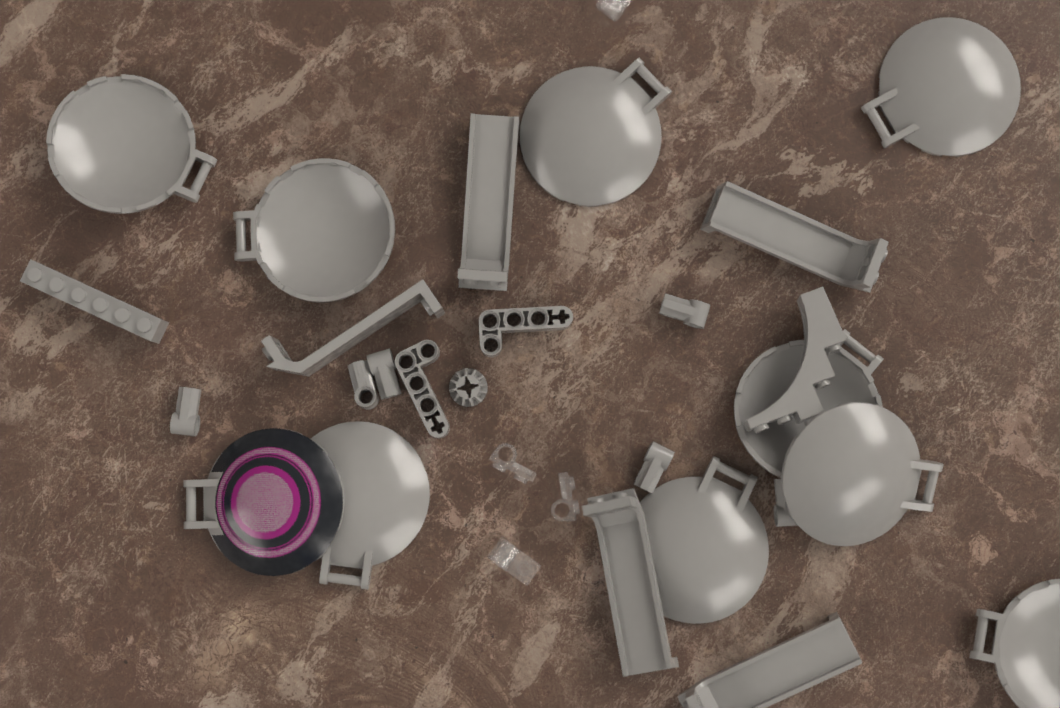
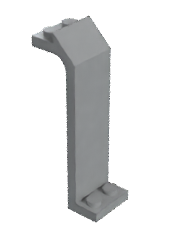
(489, 202)
(795, 237)
(282, 362)
(631, 582)
(778, 670)

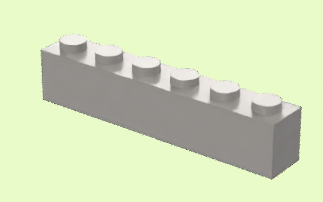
(94, 301)

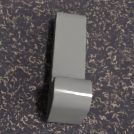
(525, 325)
(426, 391)

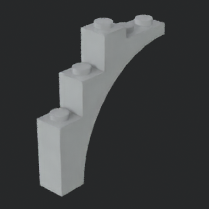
(821, 334)

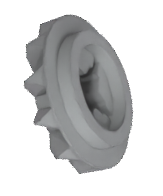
(477, 394)

